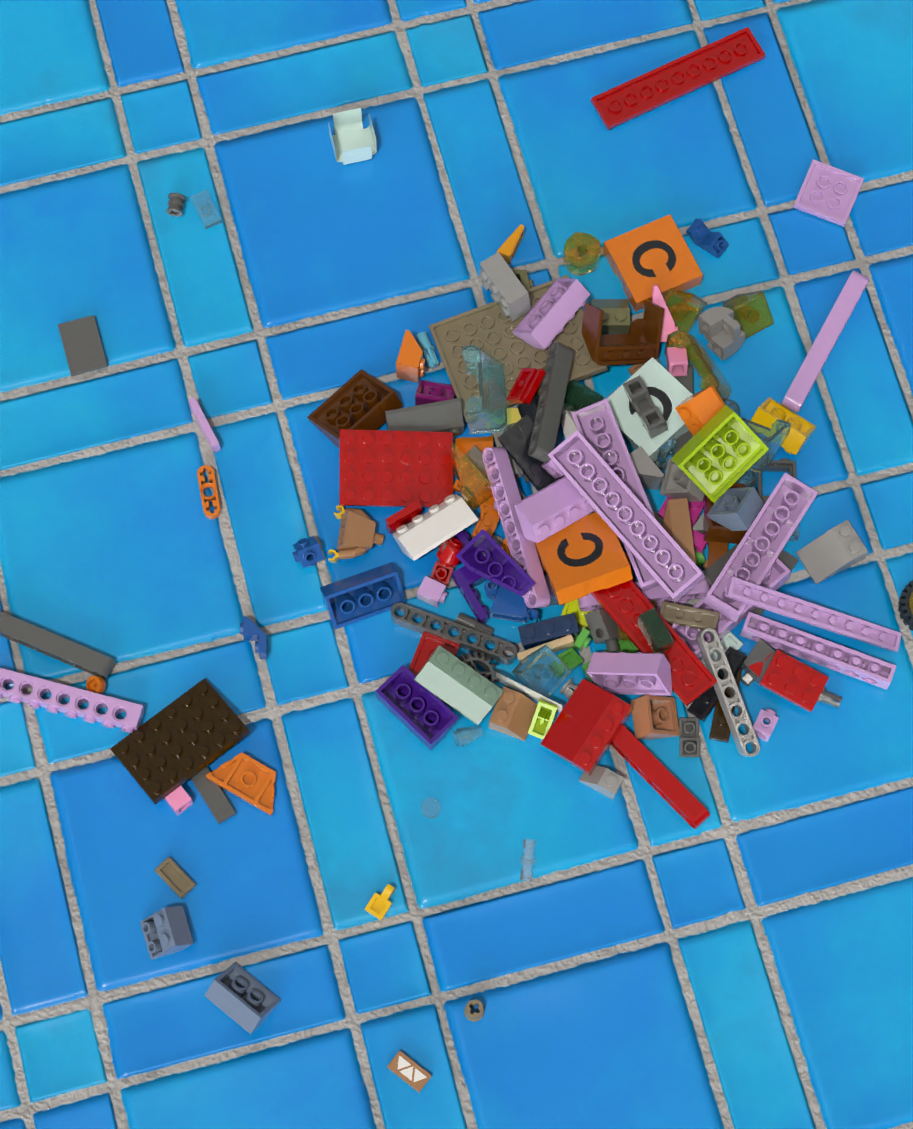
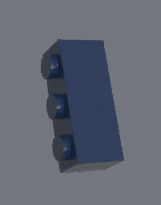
(548, 630)

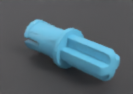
(428, 349)

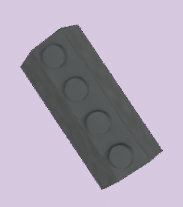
(430, 417)

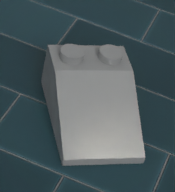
(832, 552)

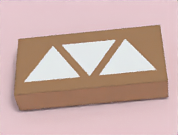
(409, 1071)

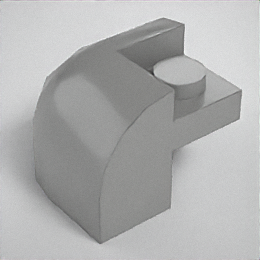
(721, 331)

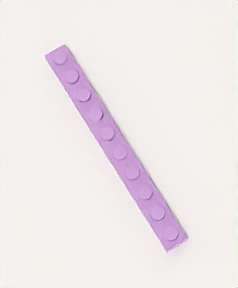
(812, 614)

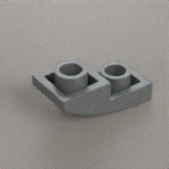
(689, 737)

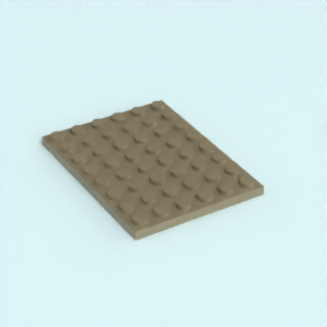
(493, 334)

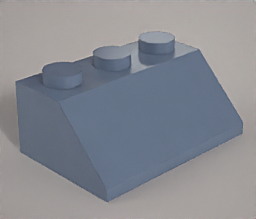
(242, 997)

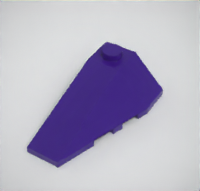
(490, 561)

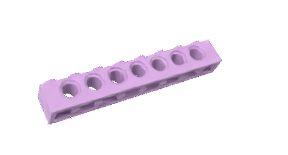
(818, 650)
(77, 696)

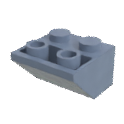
(166, 932)

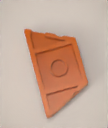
(247, 780)

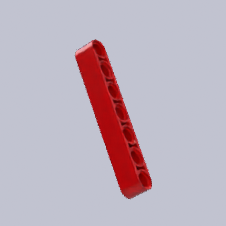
(659, 778)

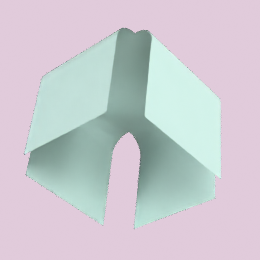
(350, 140)

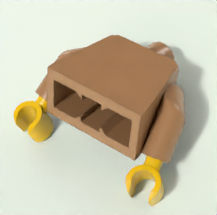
(355, 534)

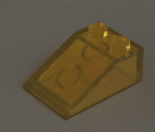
(472, 484)

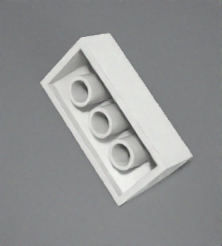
(434, 526)

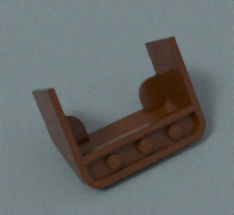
(618, 349)

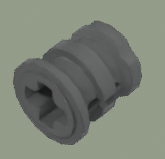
(175, 204)

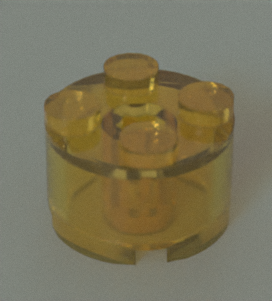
(581, 253)

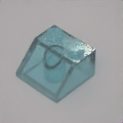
(542, 671)

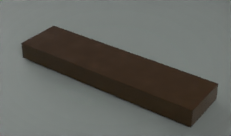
(719, 727)

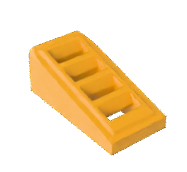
(510, 246)

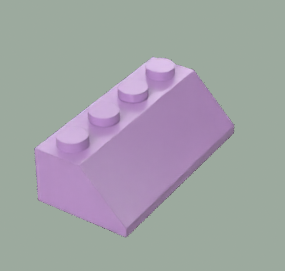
(552, 313)
(551, 510)
(631, 673)

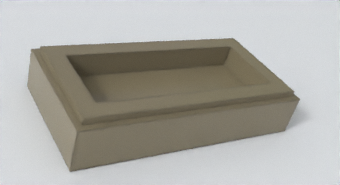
(175, 878)

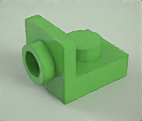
(570, 658)

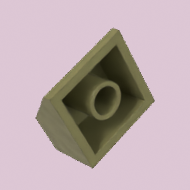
(615, 315)

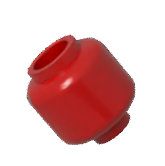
(448, 551)

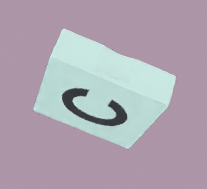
(666, 395)

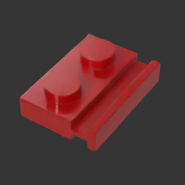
(526, 385)
(403, 516)

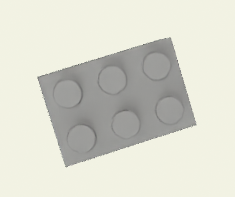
(505, 287)

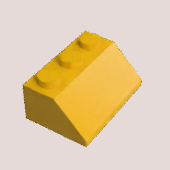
(800, 428)

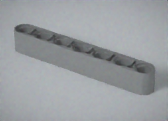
(735, 698)

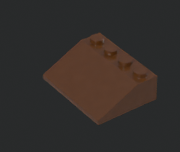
(355, 406)

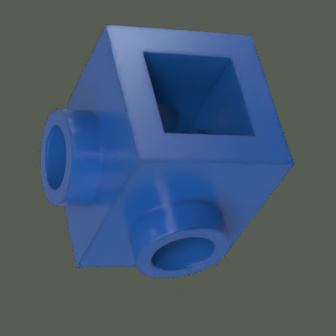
(307, 552)

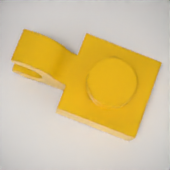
(379, 904)

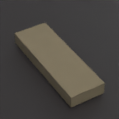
(689, 616)

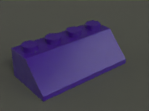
(416, 707)

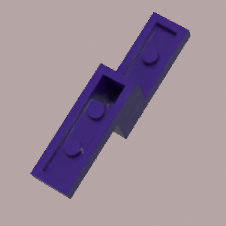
(466, 580)

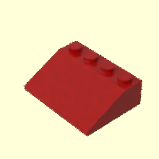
(586, 726)

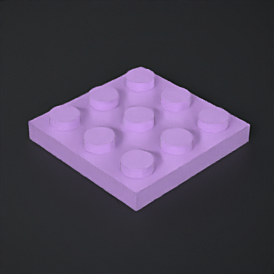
(828, 193)

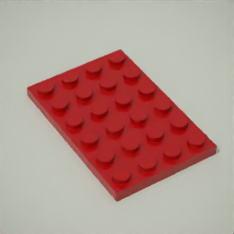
(394, 468)

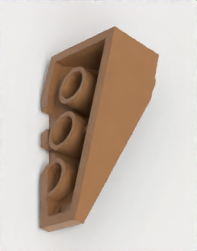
(678, 525)

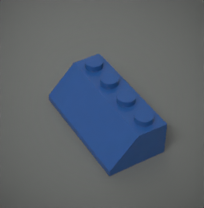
(362, 595)

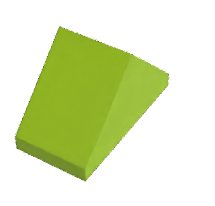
(542, 719)

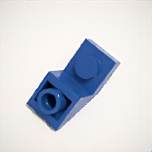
(707, 240)
(253, 633)

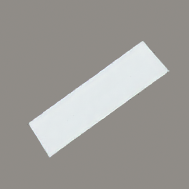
(526, 691)

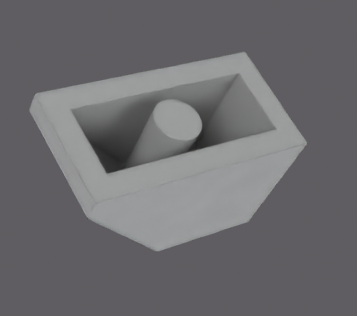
(603, 781)

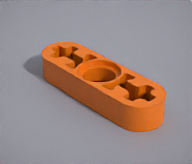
(201, 480)

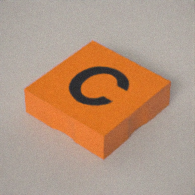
(650, 257)
(583, 559)

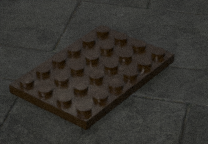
(180, 741)

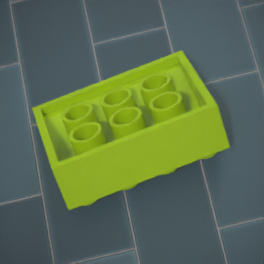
(719, 453)

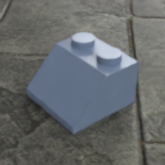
(736, 508)

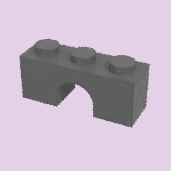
(644, 407)

